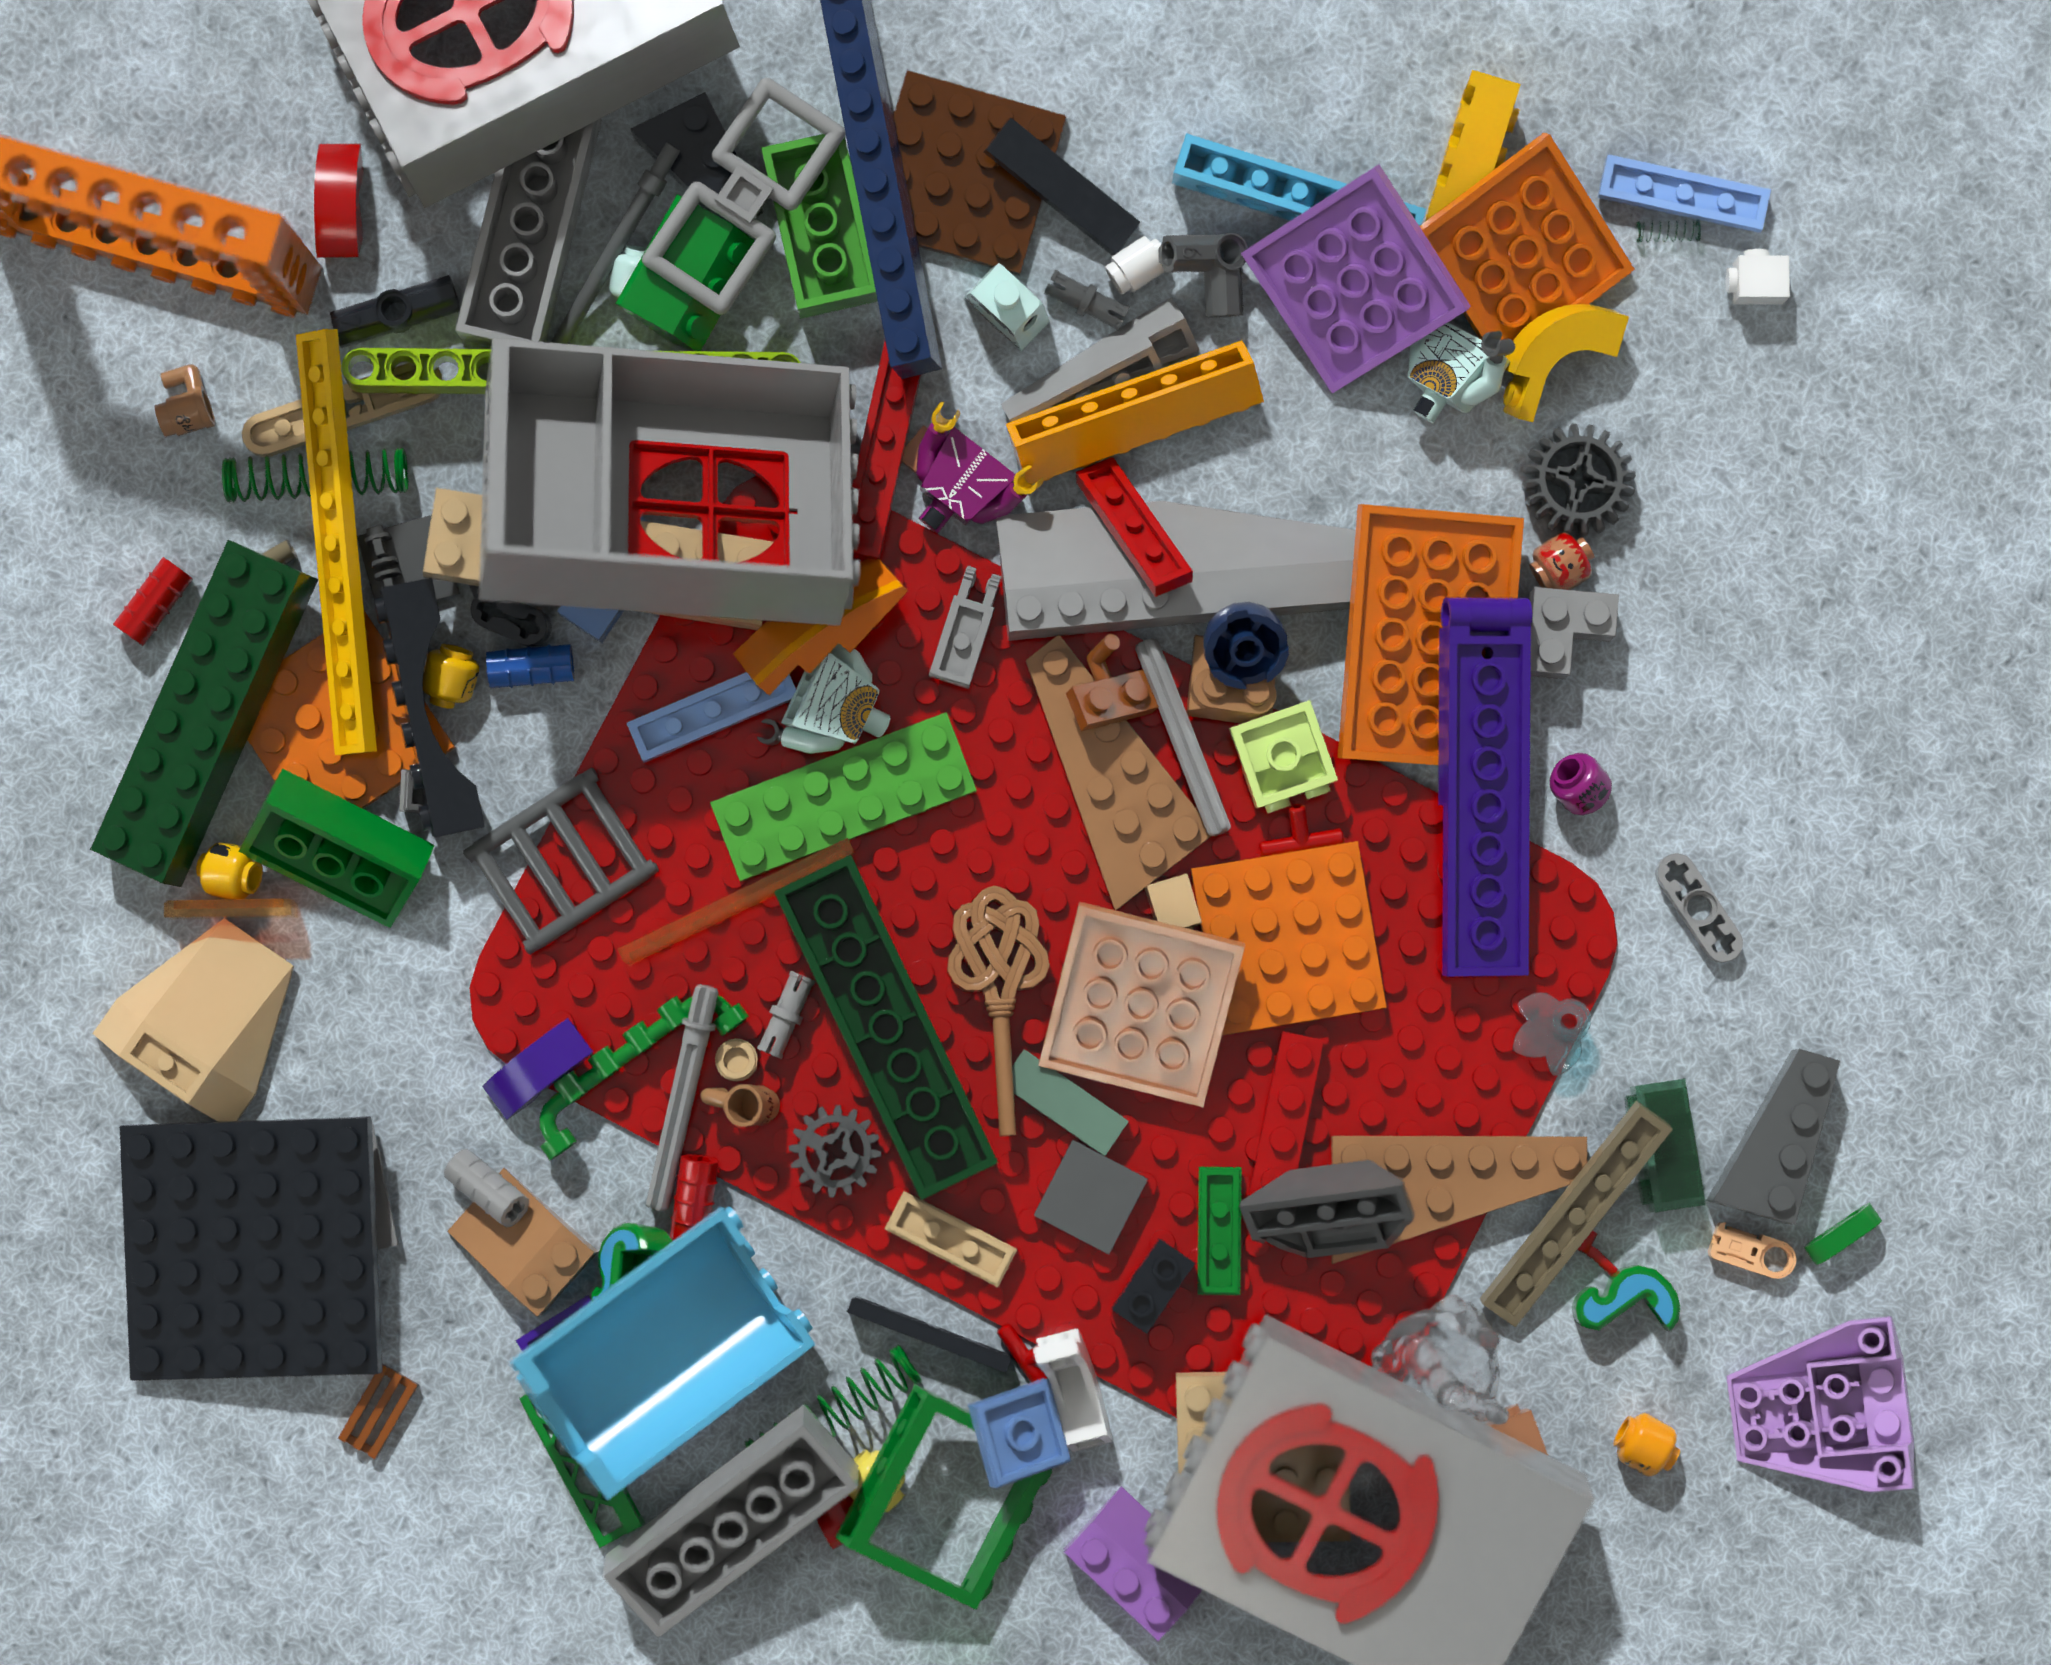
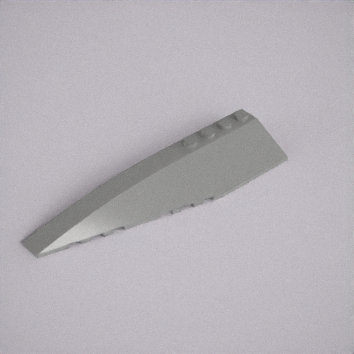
(1073, 577)

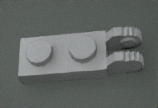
(964, 632)

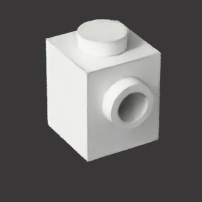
(1759, 278)

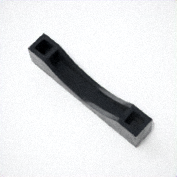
(448, 795)

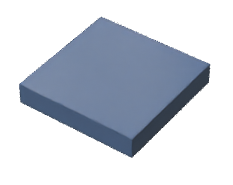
(1019, 1433)

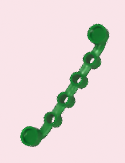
(606, 1063)

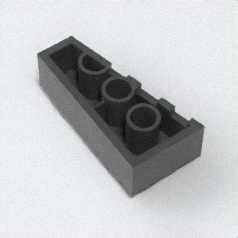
(1779, 1145)

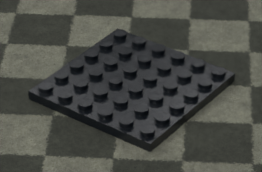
(251, 1249)

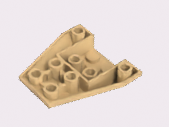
(204, 1020)

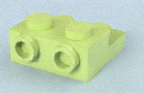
(1283, 756)

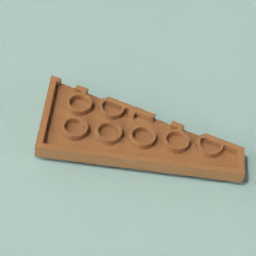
(1465, 1174)

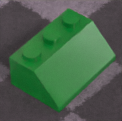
(705, 250)

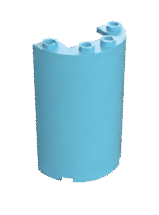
(662, 1353)

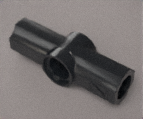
(422, 304)

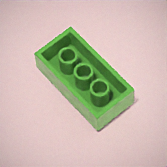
(825, 232)

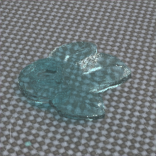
(1547, 1035)

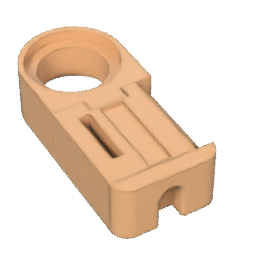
(1747, 1252)

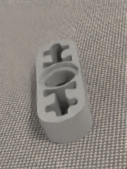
(1716, 908)

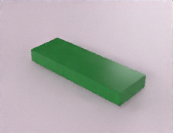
(1219, 1231)

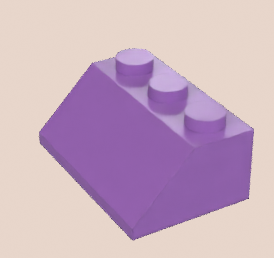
(1115, 1557)

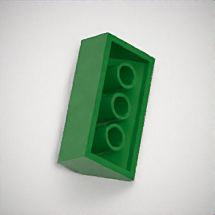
(336, 848)

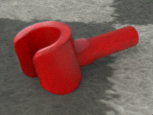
(1587, 1248)

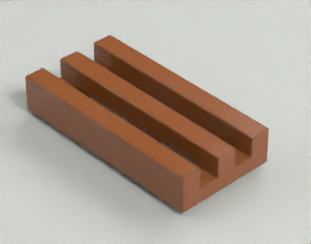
(360, 1442)

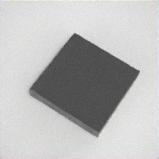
(1090, 1197)

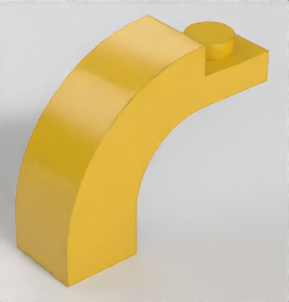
(1548, 341)

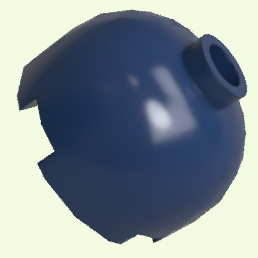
(1245, 645)

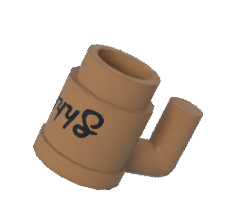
(188, 410)
(744, 1104)

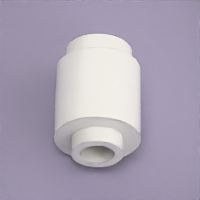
(1135, 265)

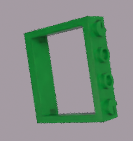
(884, 1479)

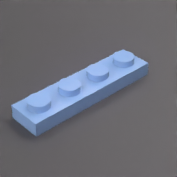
(1684, 193)
(704, 714)

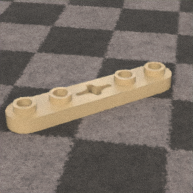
(283, 426)

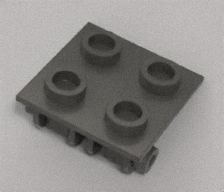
(398, 556)

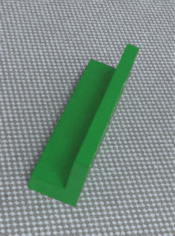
(621, 1502)

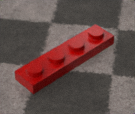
(1134, 527)
(1287, 1108)

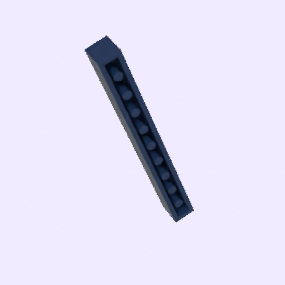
(881, 187)

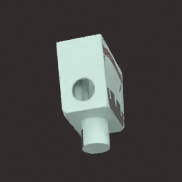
(1008, 306)

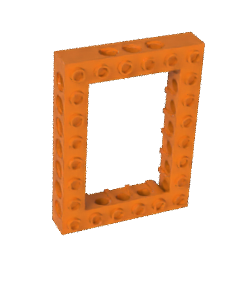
(269, 259)

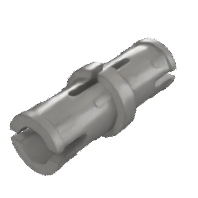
(786, 1014)

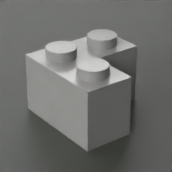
(1566, 616)

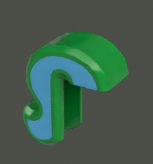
(625, 1250)
(1622, 1292)

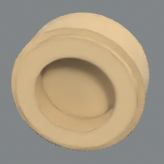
(736, 1060)

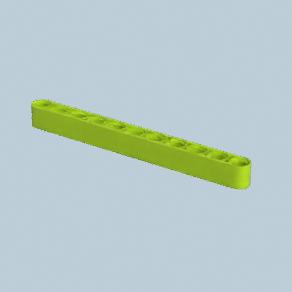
(467, 360)

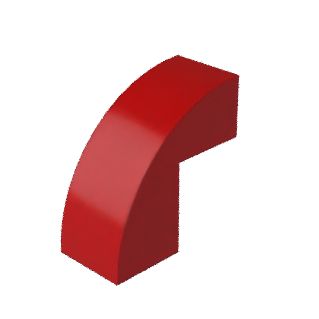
(337, 200)

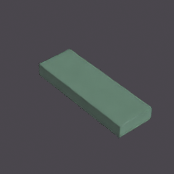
(1066, 1103)

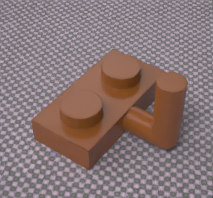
(1109, 697)

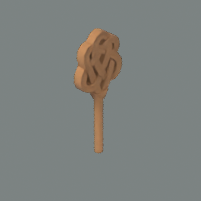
(1007, 921)

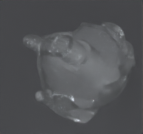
(1447, 1357)

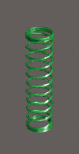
(229, 473)
(896, 1354)

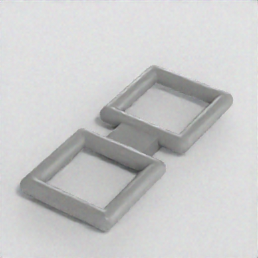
(743, 196)

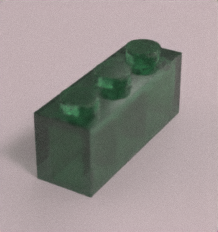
(1673, 1171)

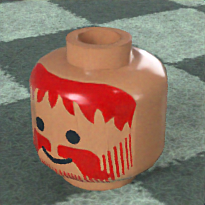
(1562, 562)

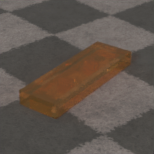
(230, 909)

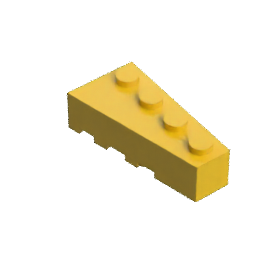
(1476, 137)

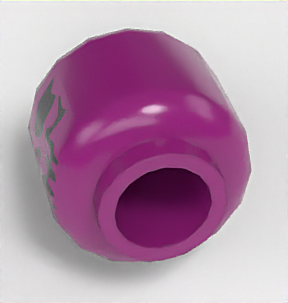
(1580, 784)

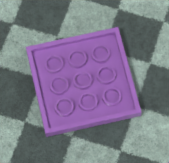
(1356, 279)

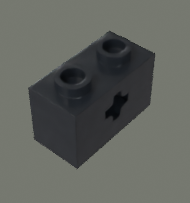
(1152, 1285)

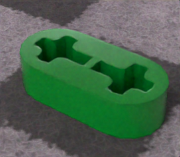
(1843, 1234)

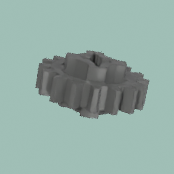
(818, 1142)

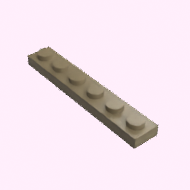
(1576, 1213)

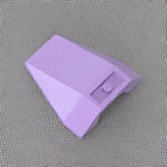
(1829, 1409)

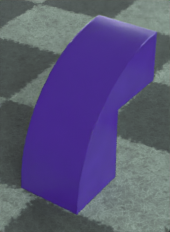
(537, 1068)

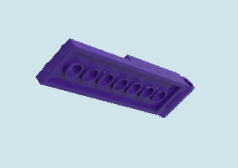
(1485, 784)

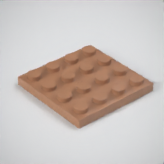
(1141, 1004)

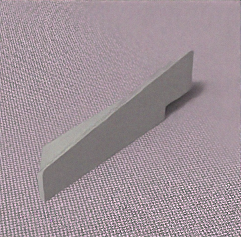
(1119, 357)

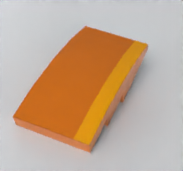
(783, 645)

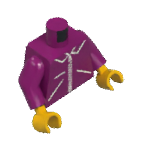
(964, 477)

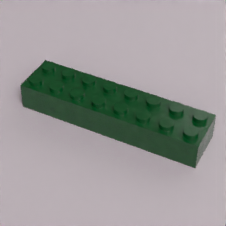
(204, 714)
(886, 1027)

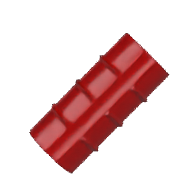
(153, 601)
(693, 1192)

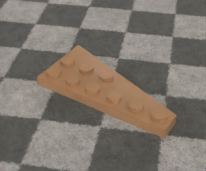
(1123, 793)

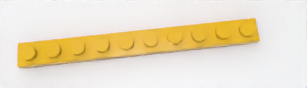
(336, 542)

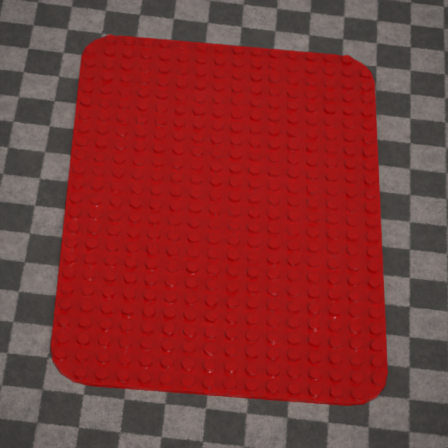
(1418, 1068)

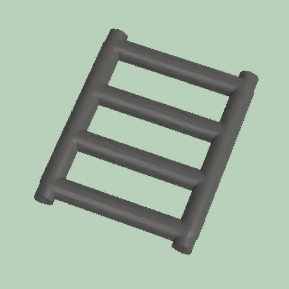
(516, 830)

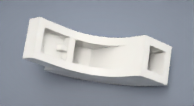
(1075, 1389)

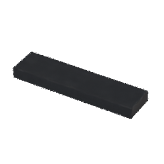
(1061, 186)
(929, 1333)

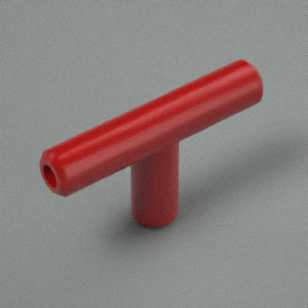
(1300, 838)
(1024, 1357)

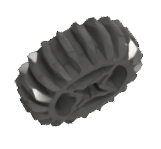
(1559, 477)

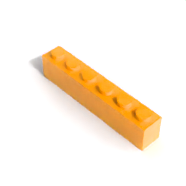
(1135, 412)

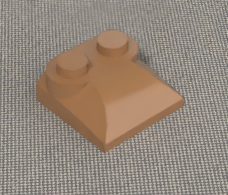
(1216, 701)

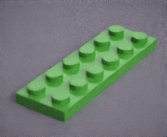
(843, 796)

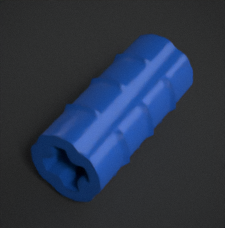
(530, 666)

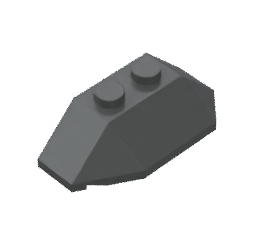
(1329, 1209)

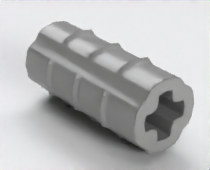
(486, 1188)

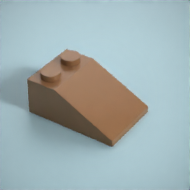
(530, 1258)

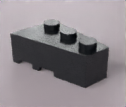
(695, 132)

